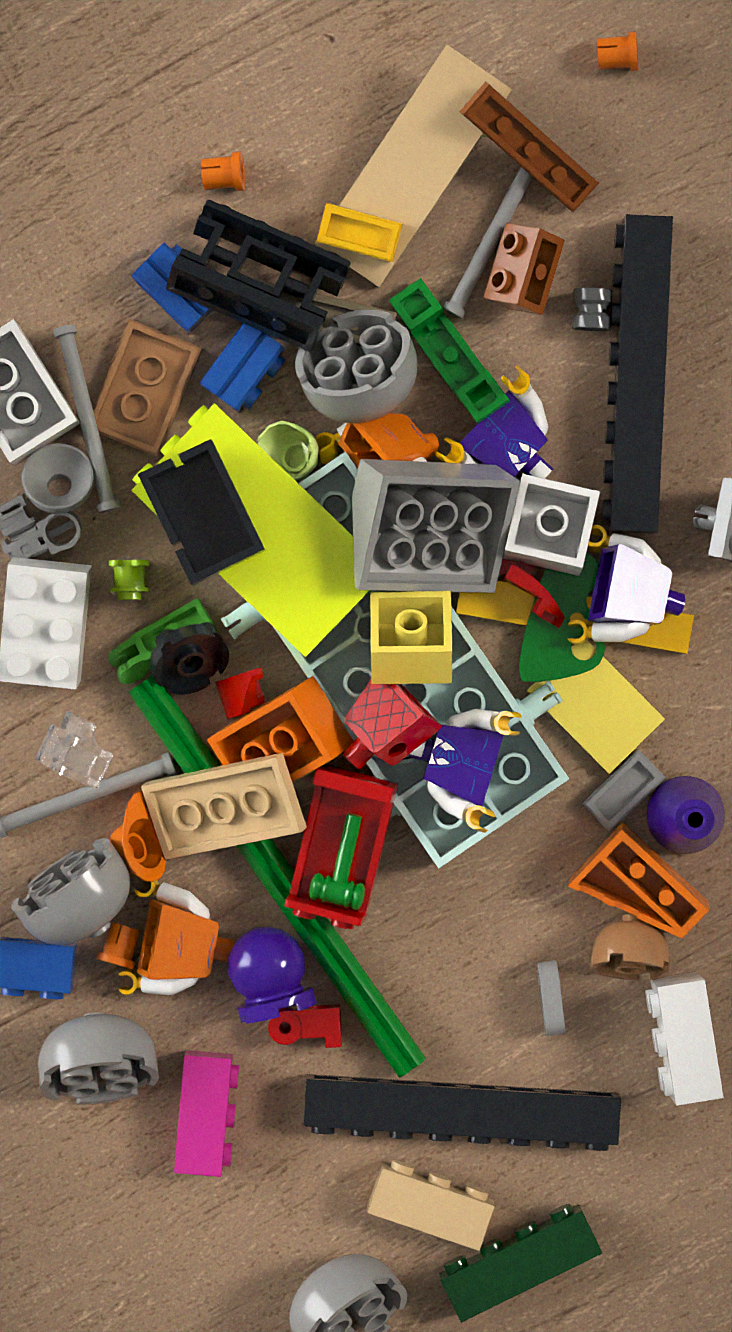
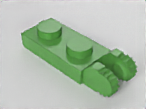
(134, 654)

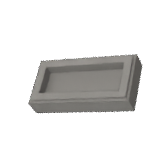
(623, 790)

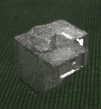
(74, 752)

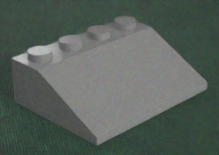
(430, 525)

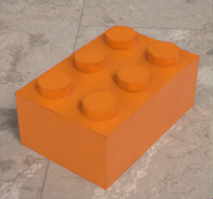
(293, 723)

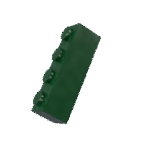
(519, 1262)

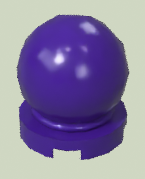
(268, 971)

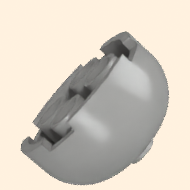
(356, 385)
(75, 895)
(97, 1039)
(347, 1285)

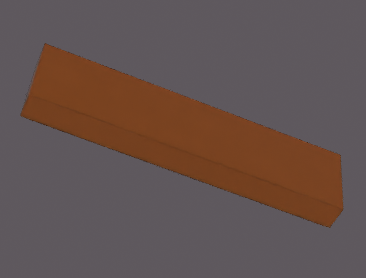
(529, 146)

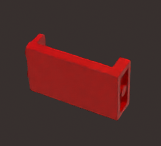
(335, 795)

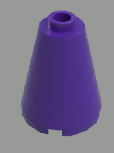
(673, 804)

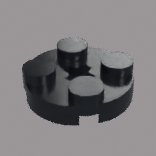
(174, 646)

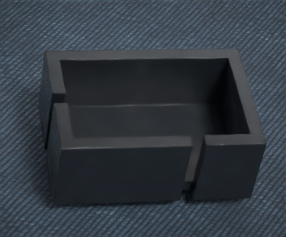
(202, 512)

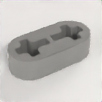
(551, 998)

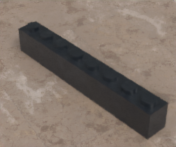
(639, 373)
(462, 1110)

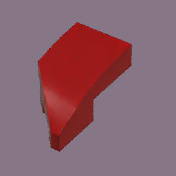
(545, 605)
(241, 692)

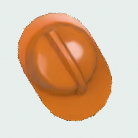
(138, 841)

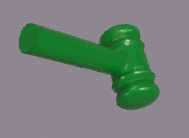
(338, 888)

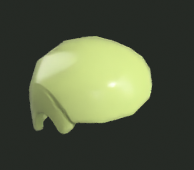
(291, 448)

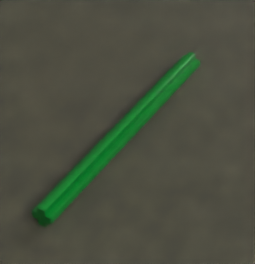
(277, 878)

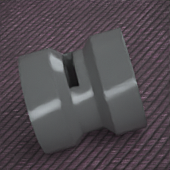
(592, 307)

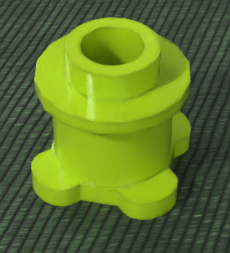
(129, 578)

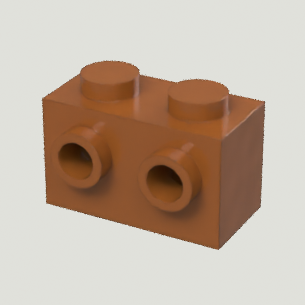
(522, 270)

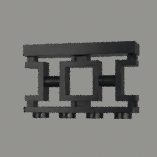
(246, 297)

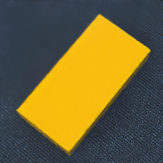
(359, 232)

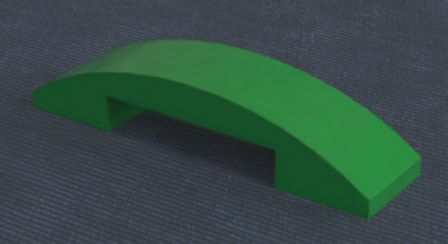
(448, 351)

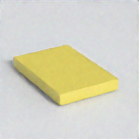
(602, 710)

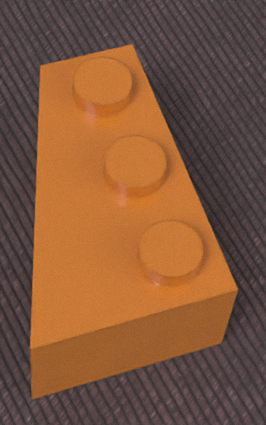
(639, 881)

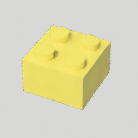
(411, 637)

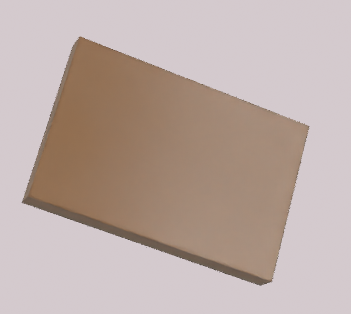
(144, 387)

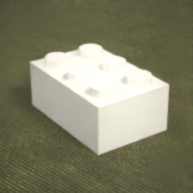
(30, 401)
(44, 622)
(684, 1039)

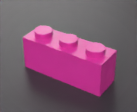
(205, 1113)

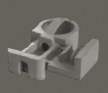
(26, 536)

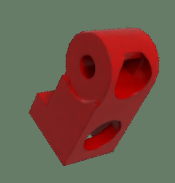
(308, 1023)

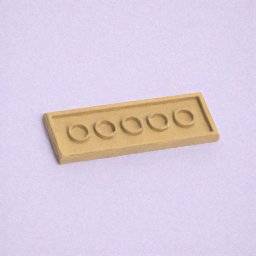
(418, 156)

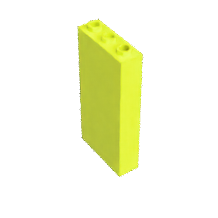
(308, 565)

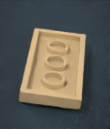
(224, 806)

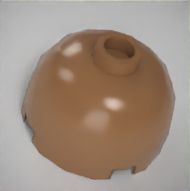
(631, 949)

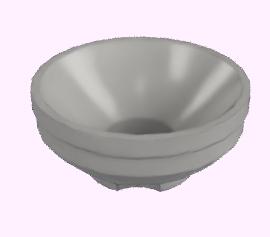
(52, 463)

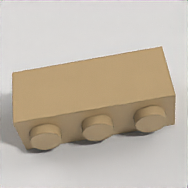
(431, 1204)

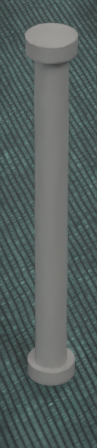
(488, 245)
(87, 419)
(87, 794)

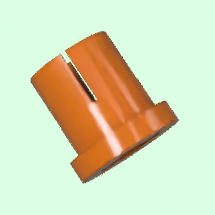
(618, 52)
(224, 172)
(120, 946)

